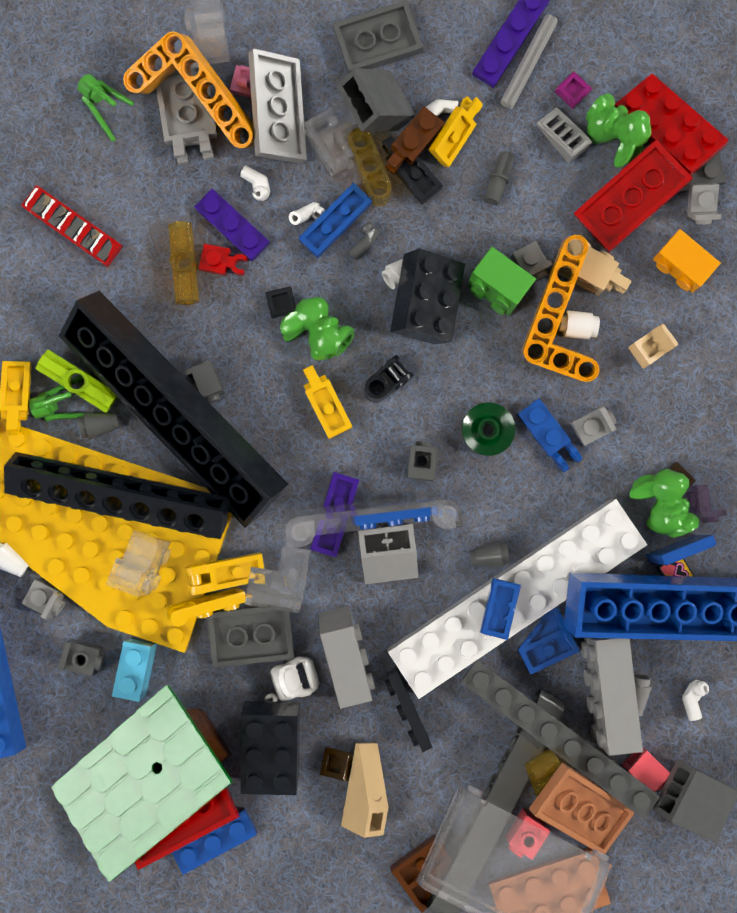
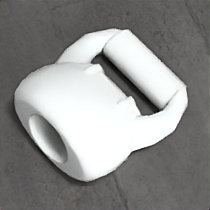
(287, 680)

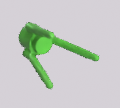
(96, 91)
(46, 403)

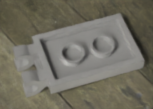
(184, 117)

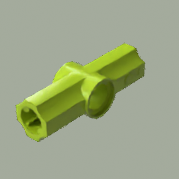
(63, 371)

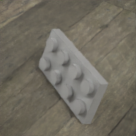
(277, 106)

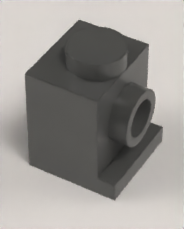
(206, 381)
(425, 472)
(91, 652)

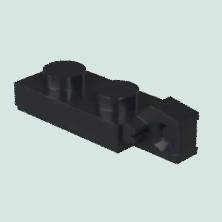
(416, 177)

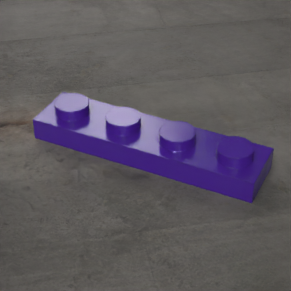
(509, 40)

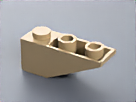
(366, 794)

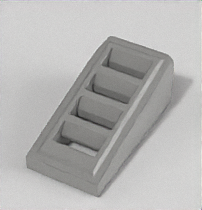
(576, 133)

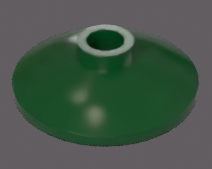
(502, 429)

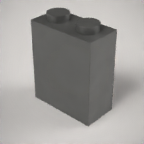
(375, 100)
(696, 801)

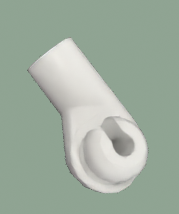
(442, 106)
(259, 183)
(691, 696)

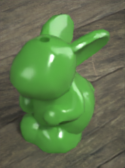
(612, 123)
(325, 334)
(670, 512)

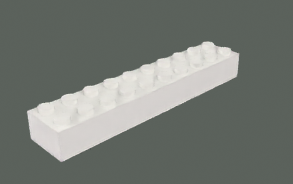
(453, 636)

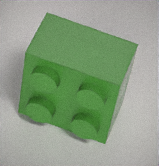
(500, 282)

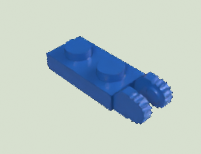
(548, 433)

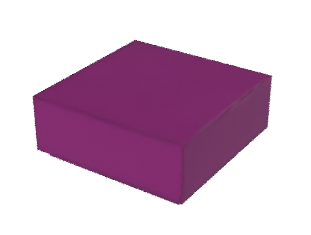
(573, 90)

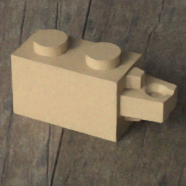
(598, 271)

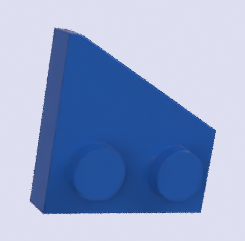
(547, 643)

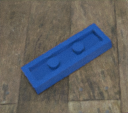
(335, 220)
(392, 518)
(215, 843)

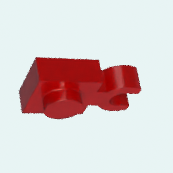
(218, 260)

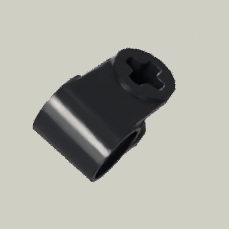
(390, 377)

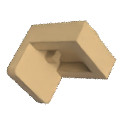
(653, 345)

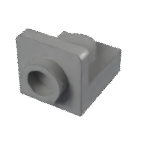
(703, 202)
(533, 261)
(594, 425)
(44, 599)

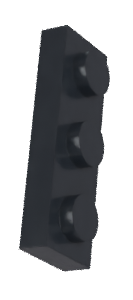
(407, 710)

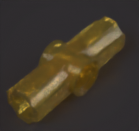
(183, 248)

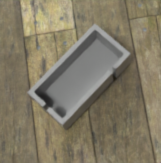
(612, 695)

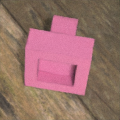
(241, 82)

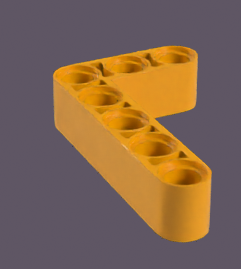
(199, 83)
(555, 314)

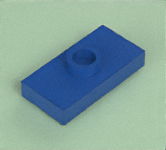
(500, 608)

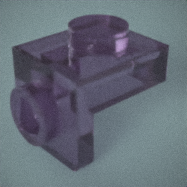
(700, 504)

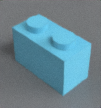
(134, 669)

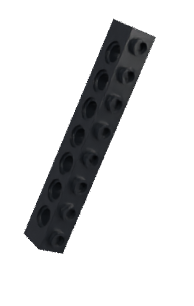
(116, 495)

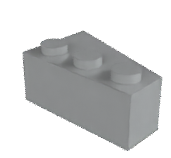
(345, 657)

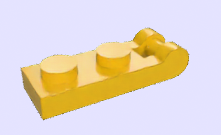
(223, 573)
(205, 605)

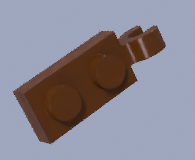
(414, 139)

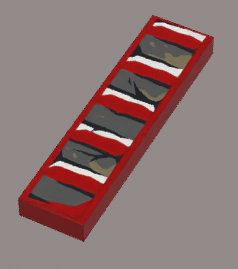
(72, 226)

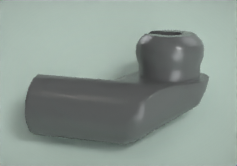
(366, 242)

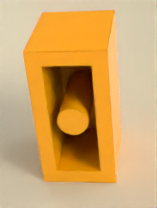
(686, 261)

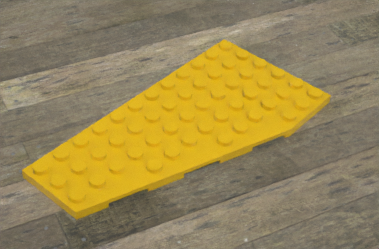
(80, 547)

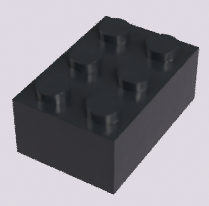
(427, 297)
(270, 747)

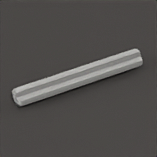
(529, 61)

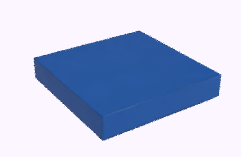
(681, 549)

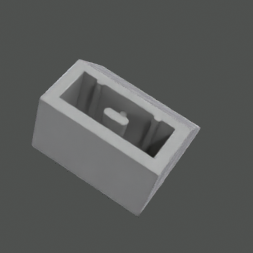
(388, 554)

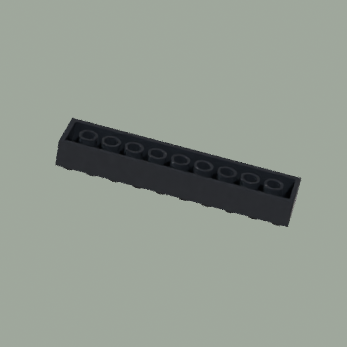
(171, 407)

